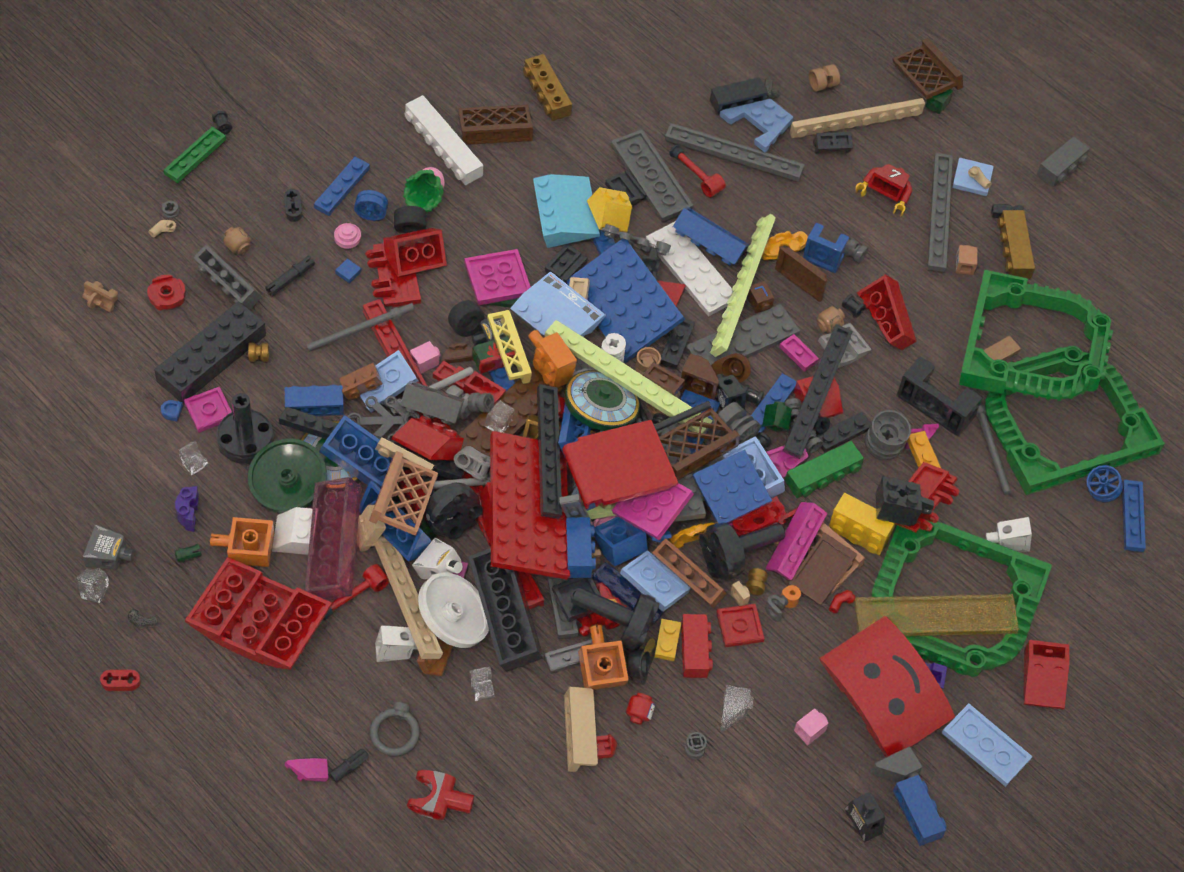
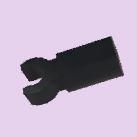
(997, 209)

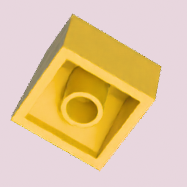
(610, 208)

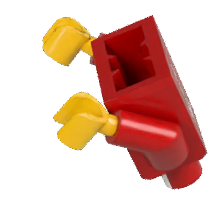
(890, 182)

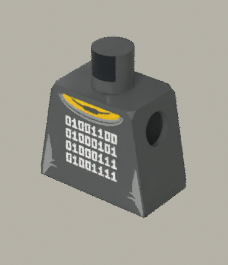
(106, 549)

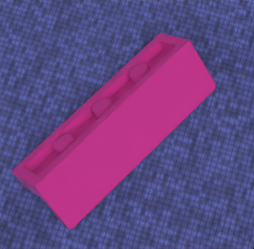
(797, 540)

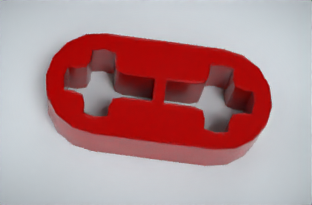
(120, 680)

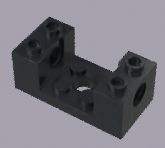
(940, 408)

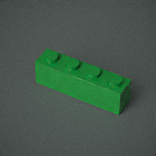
(824, 470)

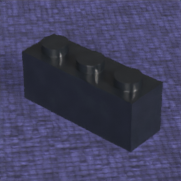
(737, 94)

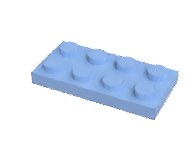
(987, 744)

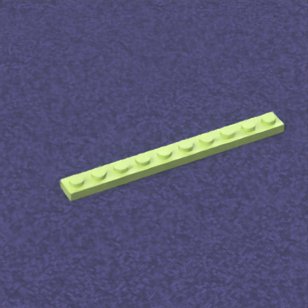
(742, 286)
(623, 374)

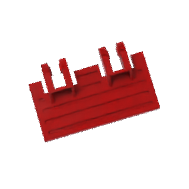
(395, 289)
(934, 485)

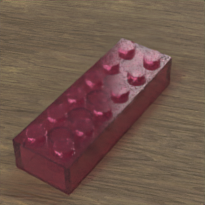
(333, 538)

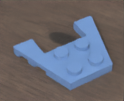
(764, 115)

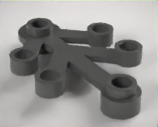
(612, 232)
(387, 419)

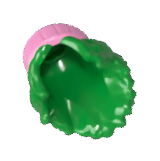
(424, 189)

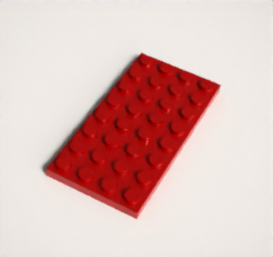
(519, 533)

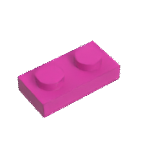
(799, 352)

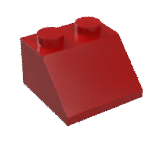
(832, 405)

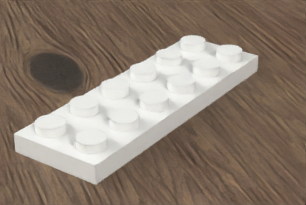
(693, 270)

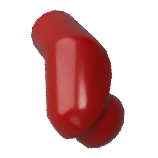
(845, 596)
(586, 624)

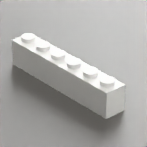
(443, 140)

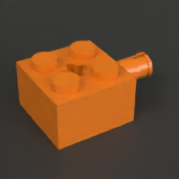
(553, 359)
(248, 541)
(608, 654)

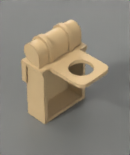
(368, 532)

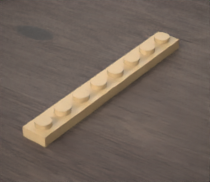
(857, 118)
(408, 599)

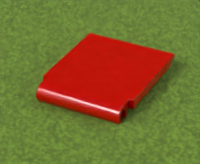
(619, 464)

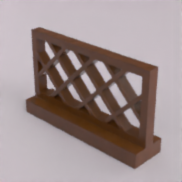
(940, 64)
(496, 131)
(707, 452)

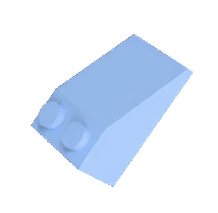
(764, 466)

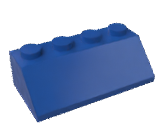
(710, 235)
(355, 452)
(407, 544)

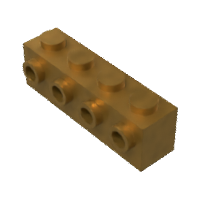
(547, 87)
(1016, 243)

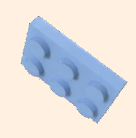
(394, 375)
(655, 579)

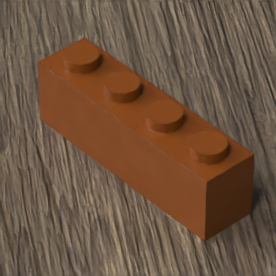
(689, 573)

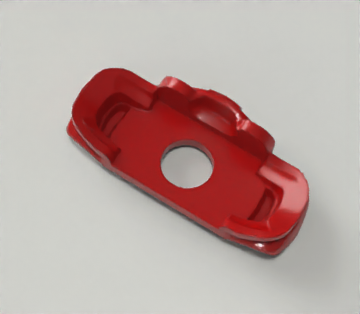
(771, 513)

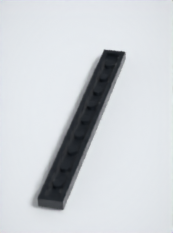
(323, 428)

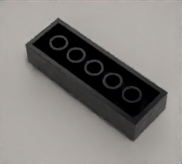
(210, 352)
(506, 613)

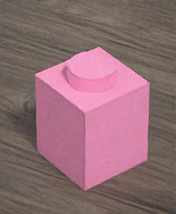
(425, 356)
(811, 726)

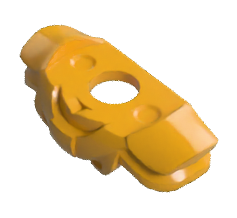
(794, 241)
(687, 535)

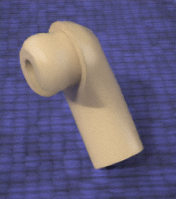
(976, 173)
(162, 226)

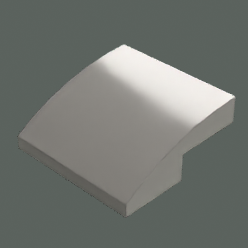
(855, 349)

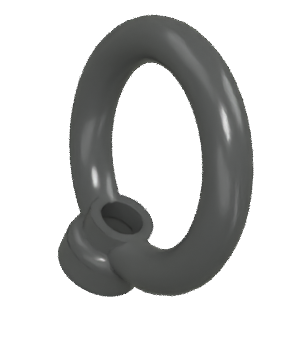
(399, 711)

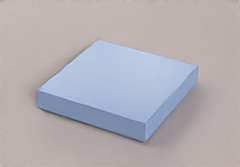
(966, 183)

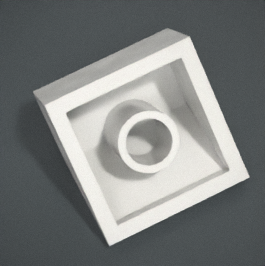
(293, 531)

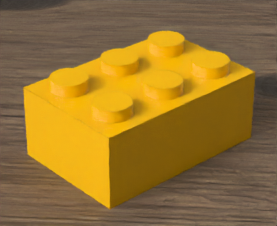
(859, 524)

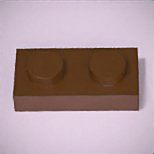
(664, 378)

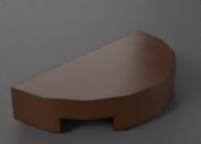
(457, 353)

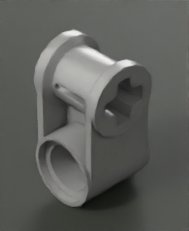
(477, 463)

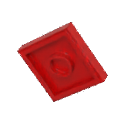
(740, 625)

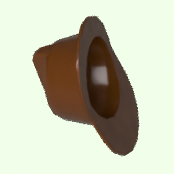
(733, 364)

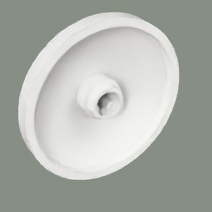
(453, 610)

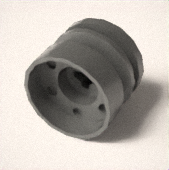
(736, 419)
(887, 435)

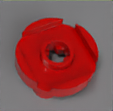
(166, 301)

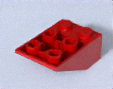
(1046, 674)

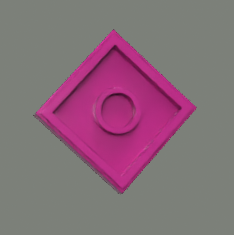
(207, 409)

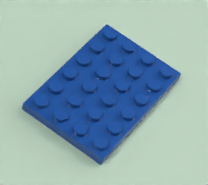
(629, 298)

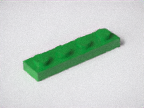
(194, 154)

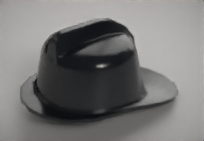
(639, 661)

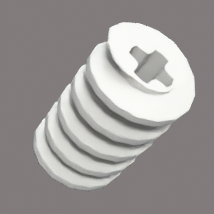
(615, 346)

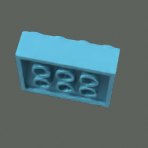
(565, 209)

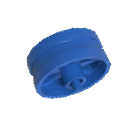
(371, 205)
(1104, 483)

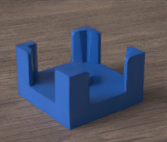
(824, 252)

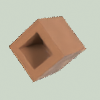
(966, 260)

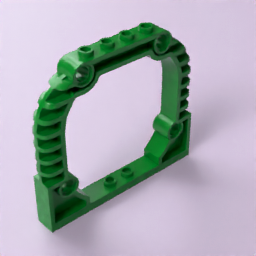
(995, 376)
(1040, 473)
(1025, 573)

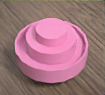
(347, 235)

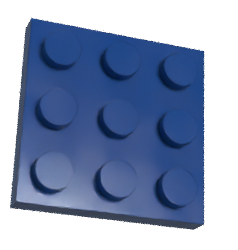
(732, 488)

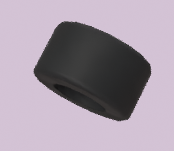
(410, 219)
(465, 318)

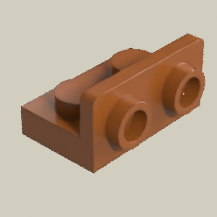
(360, 381)
(436, 666)

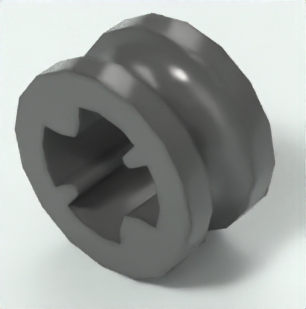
(170, 204)

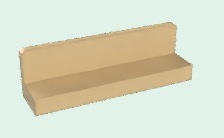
(580, 728)

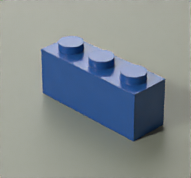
(315, 399)
(580, 547)
(919, 810)

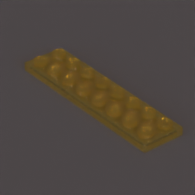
(941, 614)

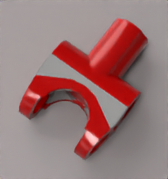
(441, 796)

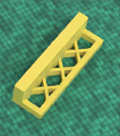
(520, 360)

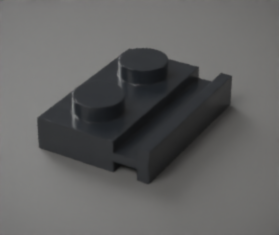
(626, 183)
(566, 263)

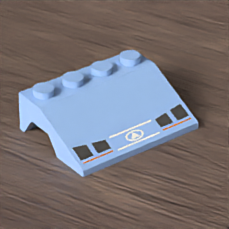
(555, 300)

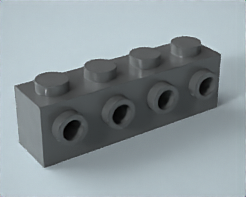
(224, 274)

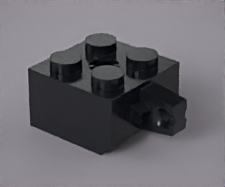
(900, 501)

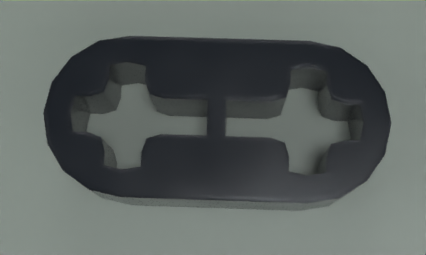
(293, 205)

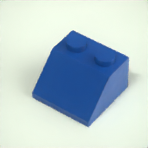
(620, 540)

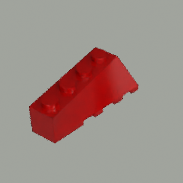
(889, 310)

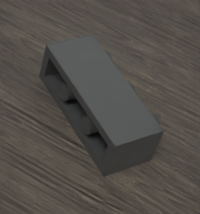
(1063, 161)
(432, 402)

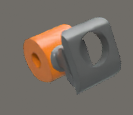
(789, 598)

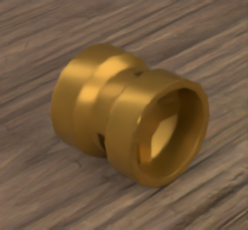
(258, 352)
(757, 578)

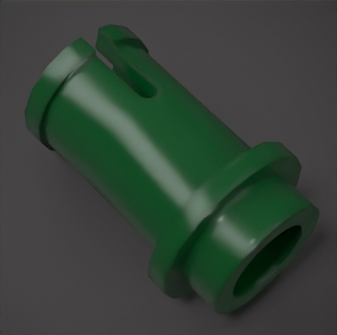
(187, 553)

